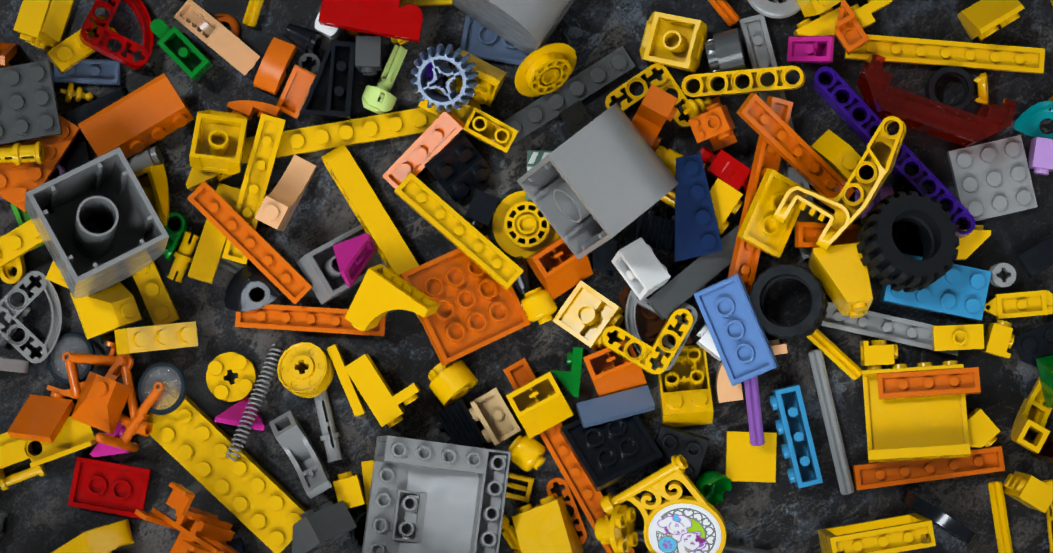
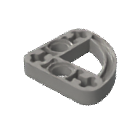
(12, 312)
(631, 328)

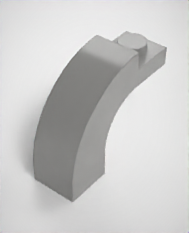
(301, 453)

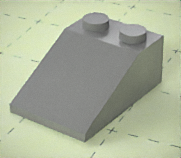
(323, 271)

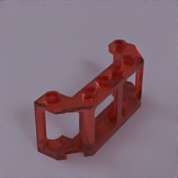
(929, 115)

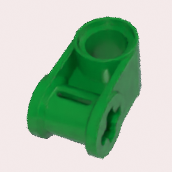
(175, 236)

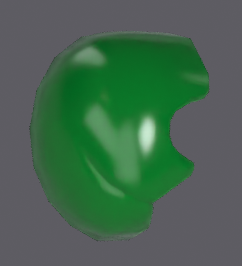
(713, 485)

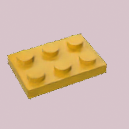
(759, 226)

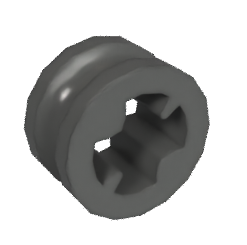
(303, 59)

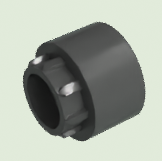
(725, 51)

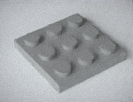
(993, 178)

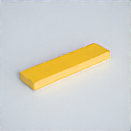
(211, 242)

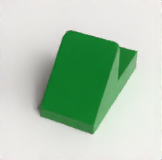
(571, 378)

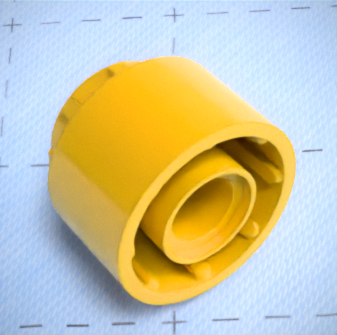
(451, 381)

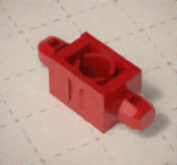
(726, 168)

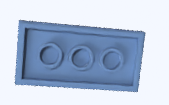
(736, 329)

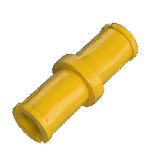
(183, 256)

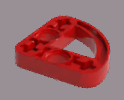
(105, 35)

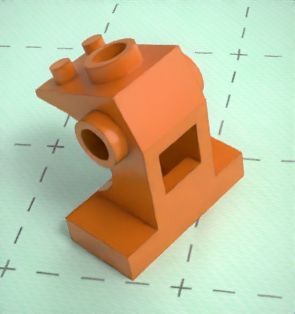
(714, 125)

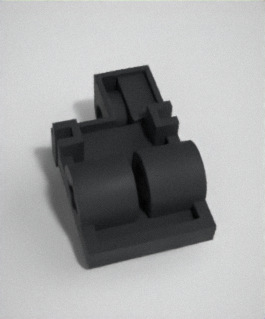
(679, 442)

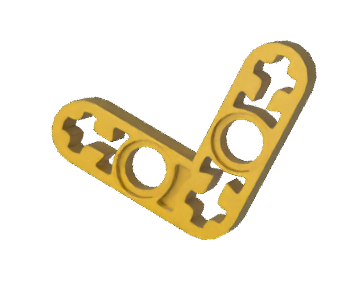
(666, 83)
(647, 351)

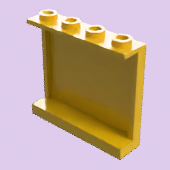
(914, 426)

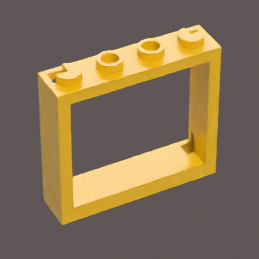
(43, 22)
(879, 535)

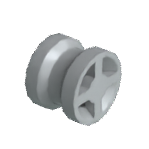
(998, 275)

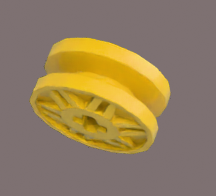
(296, 360)

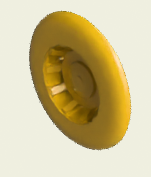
(545, 69)
(525, 225)

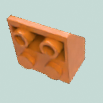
(558, 267)
(612, 372)

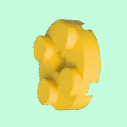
(219, 369)

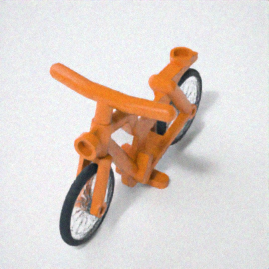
(159, 388)

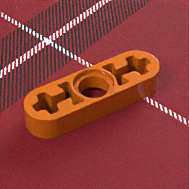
(566, 491)

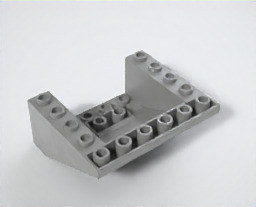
(435, 497)

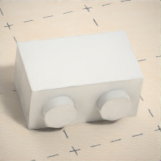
(641, 268)

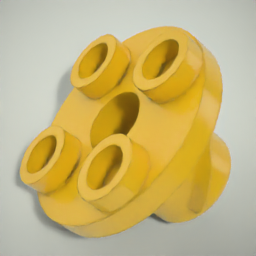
(618, 529)

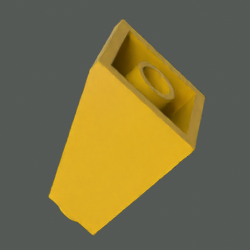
(843, 278)
(546, 528)

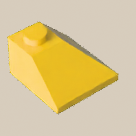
(107, 310)

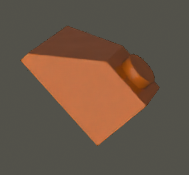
(101, 402)

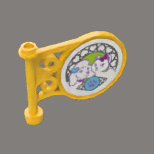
(677, 522)

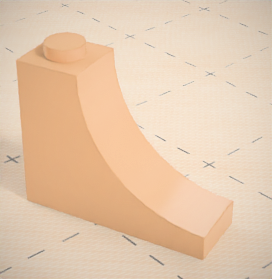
(217, 36)
(282, 201)

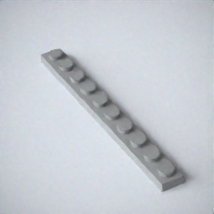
(762, 56)

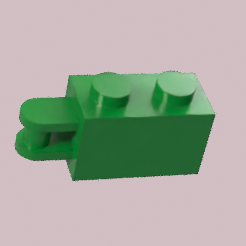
(181, 49)

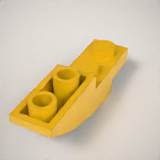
(826, 23)
(479, 125)

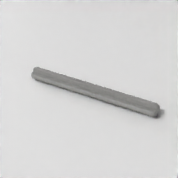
(831, 421)

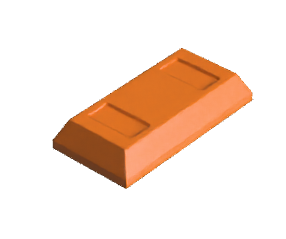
(296, 91)

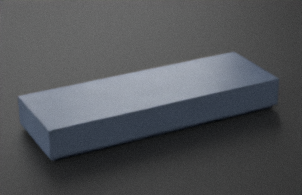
(90, 72)
(615, 406)

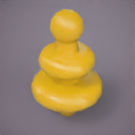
(78, 94)
(695, 107)

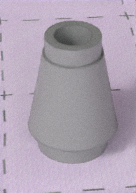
(148, 157)

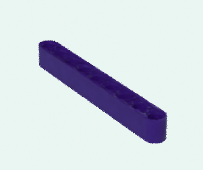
(906, 156)

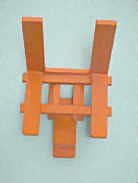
(193, 524)

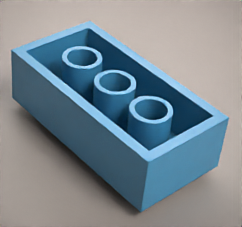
(957, 293)

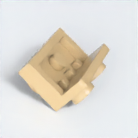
(494, 416)

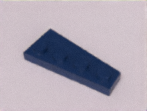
(695, 219)

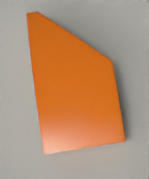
(849, 30)

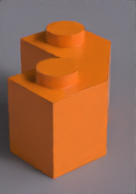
(653, 113)

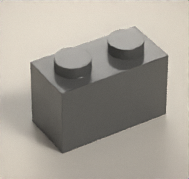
(369, 55)

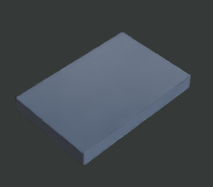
(487, 45)

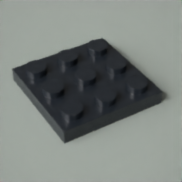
(611, 449)

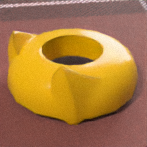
(982, 83)

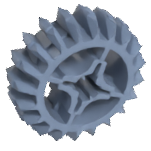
(440, 67)

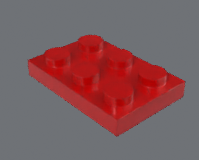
(109, 487)

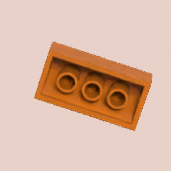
(137, 119)

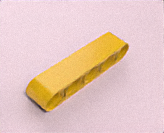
(731, 78)

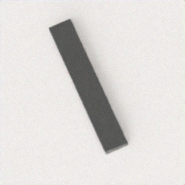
(693, 277)

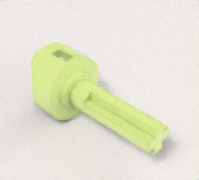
(385, 84)

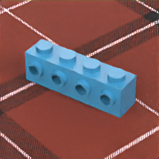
(798, 441)

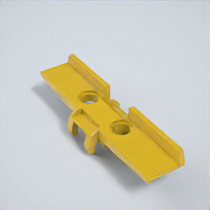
(71, 438)

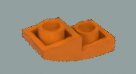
(274, 65)
(249, 108)

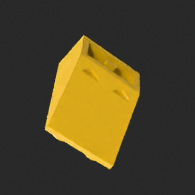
(686, 390)

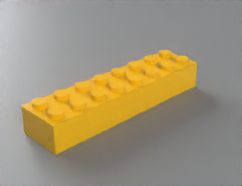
(239, 484)

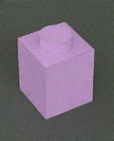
(1041, 155)

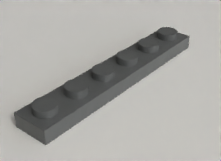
(575, 89)

